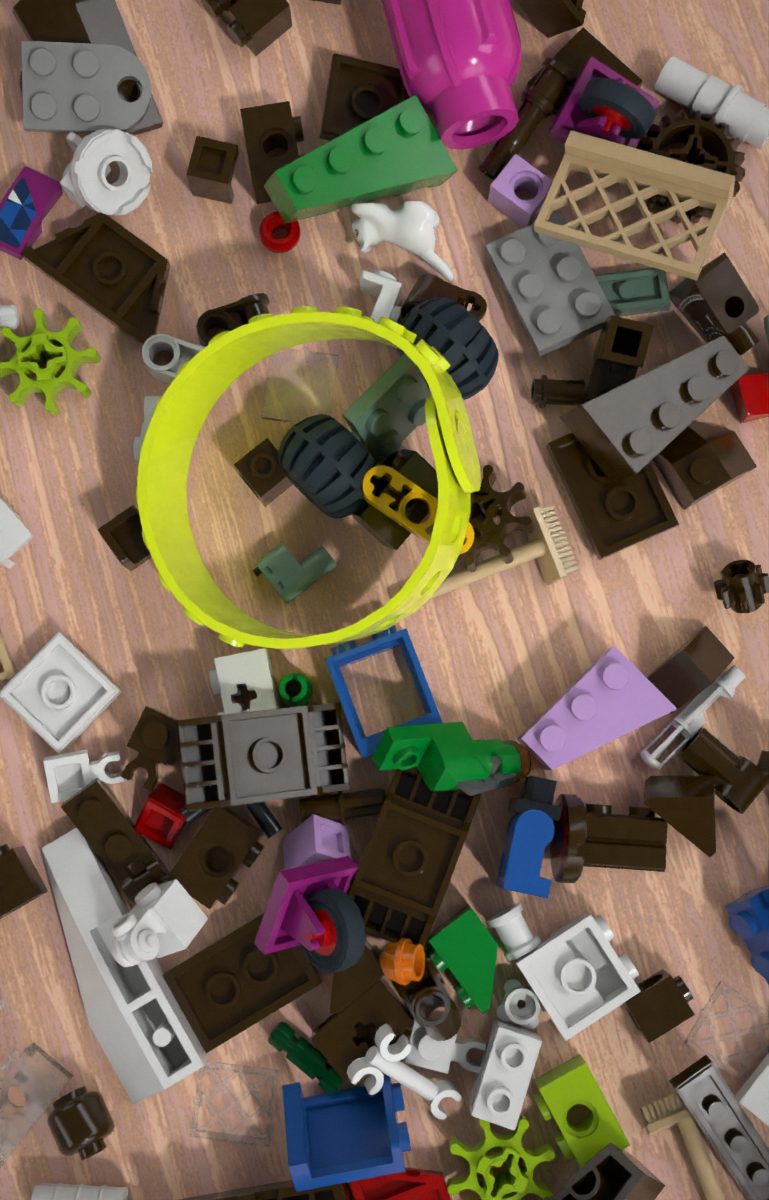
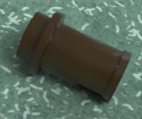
(557, 392)

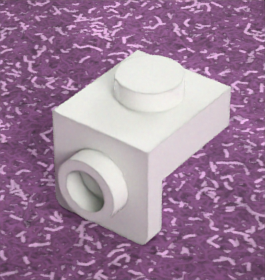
(388, 292)

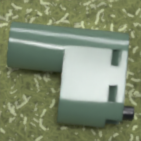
(288, 575)

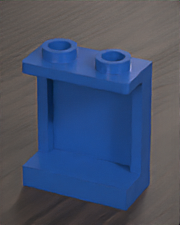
(344, 1135)

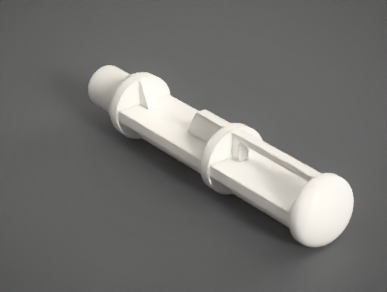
(692, 717)

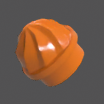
(403, 961)

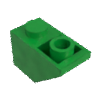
(470, 955)

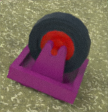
(604, 107)
(315, 911)

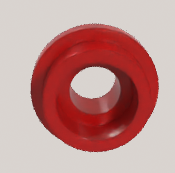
(270, 225)

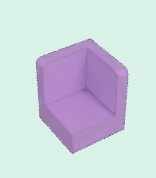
(315, 842)

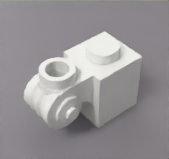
(157, 926)

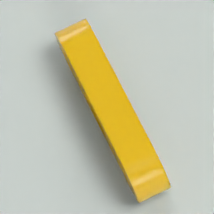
(415, 492)

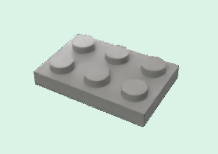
(549, 286)

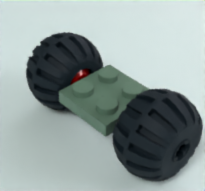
(331, 461)

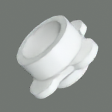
(509, 1010)

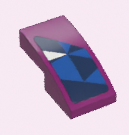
(24, 209)

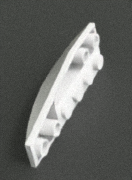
(128, 1006)

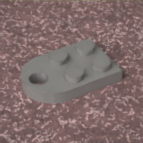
(77, 87)

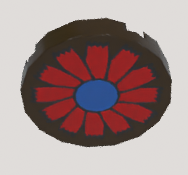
(567, 836)

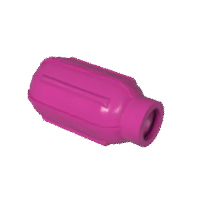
(459, 64)

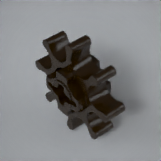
(498, 520)

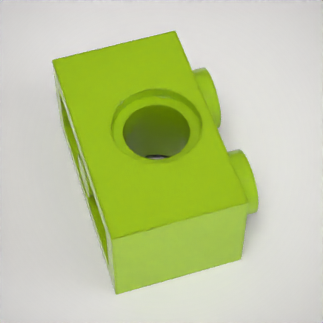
(573, 1085)

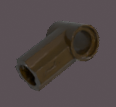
(735, 778)

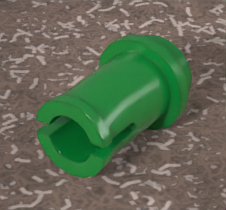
(303, 697)

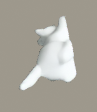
(409, 227)

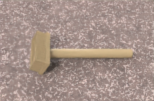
(545, 544)
(673, 1112)

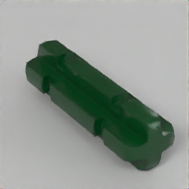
(305, 1057)

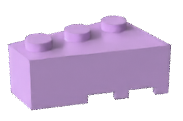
(595, 710)

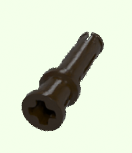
(537, 104)

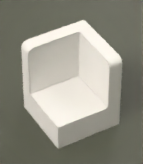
(12, 534)

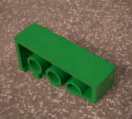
(370, 162)

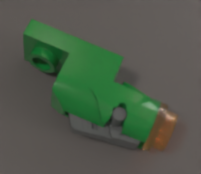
(451, 758)

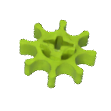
(60, 370)
(494, 1151)

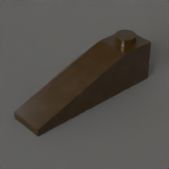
(85, 23)

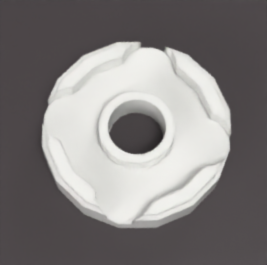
(90, 165)

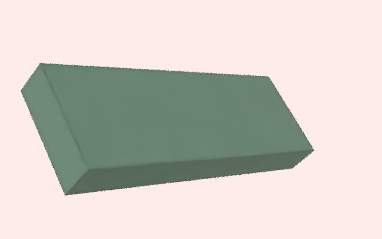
(636, 291)

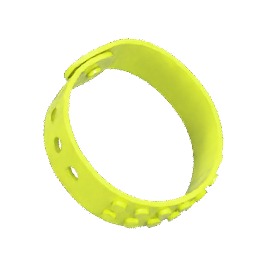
(181, 414)

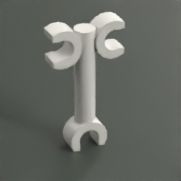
(387, 1059)

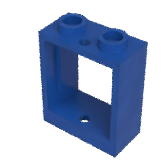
(383, 641)

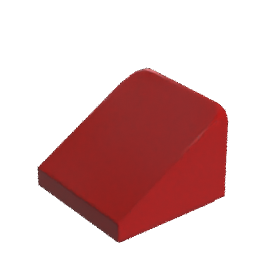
(751, 397)
(161, 816)

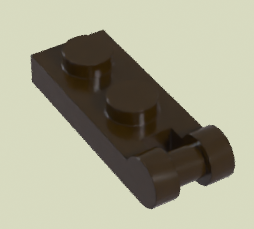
(114, 838)

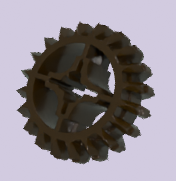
(697, 136)

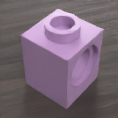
(515, 177)

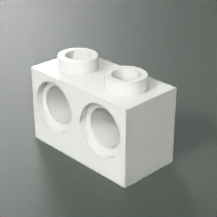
(504, 1074)

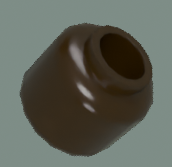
(80, 1123)

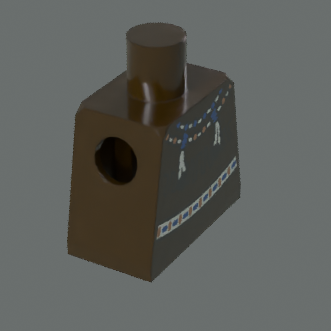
(718, 304)

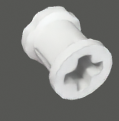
(514, 932)

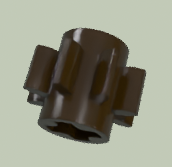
(742, 586)

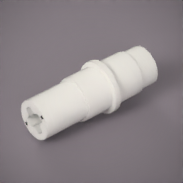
(712, 96)

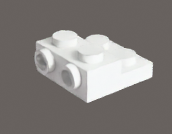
(579, 974)

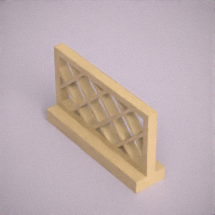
(652, 175)

